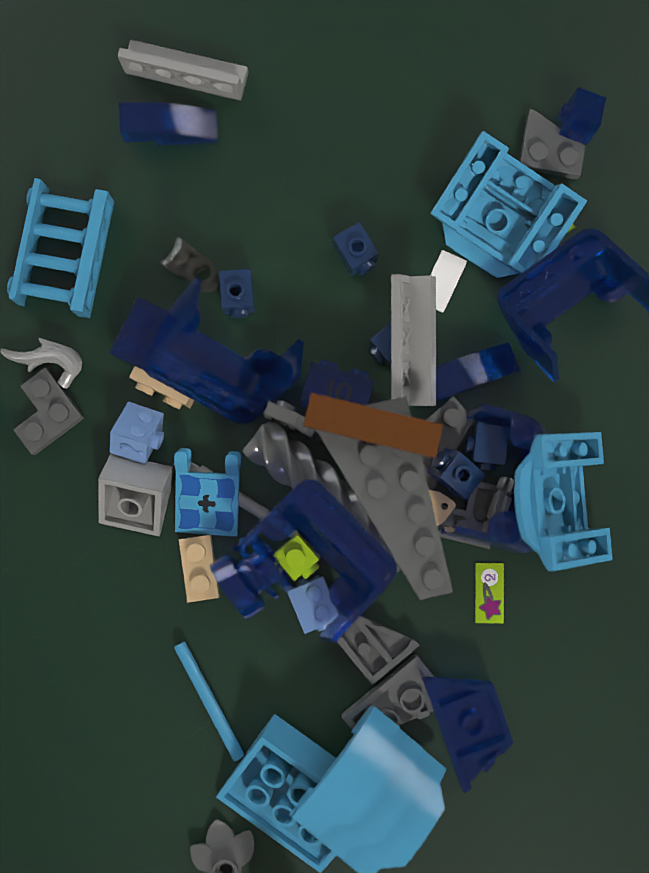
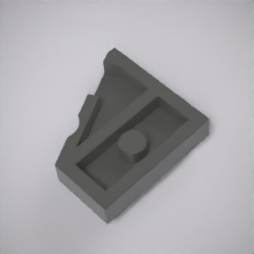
(548, 151)
(290, 420)
(375, 647)

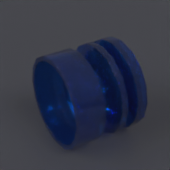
(250, 577)

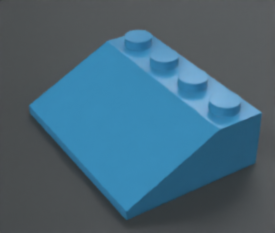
(272, 782)

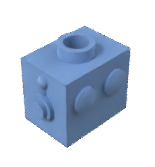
(137, 433)
(313, 603)

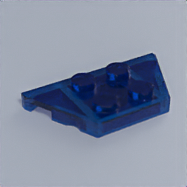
(469, 724)

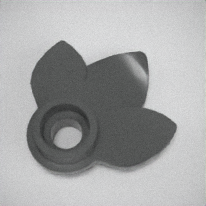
(223, 848)

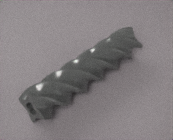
(293, 462)

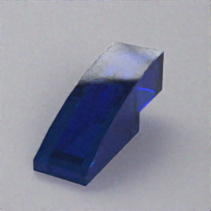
(167, 123)
(474, 371)

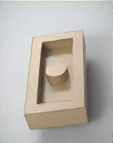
(149, 385)
(196, 557)

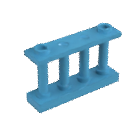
(85, 268)

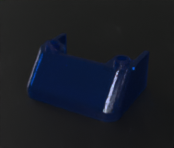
(561, 280)
(213, 373)
(503, 526)
(342, 542)

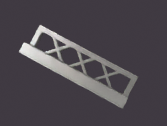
(183, 69)
(413, 339)

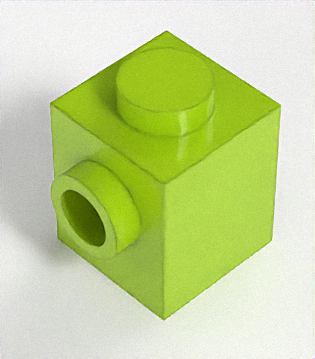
(298, 557)

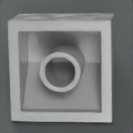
(134, 494)

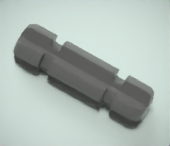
(500, 500)

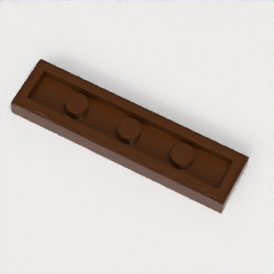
(373, 425)

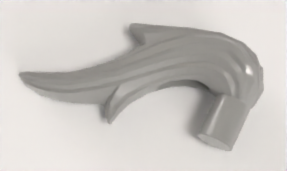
(49, 353)

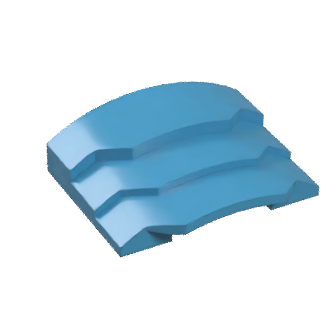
(503, 210)
(553, 501)
(375, 797)

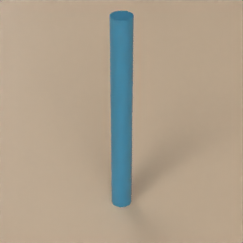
(209, 701)

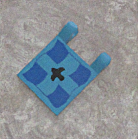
(207, 500)

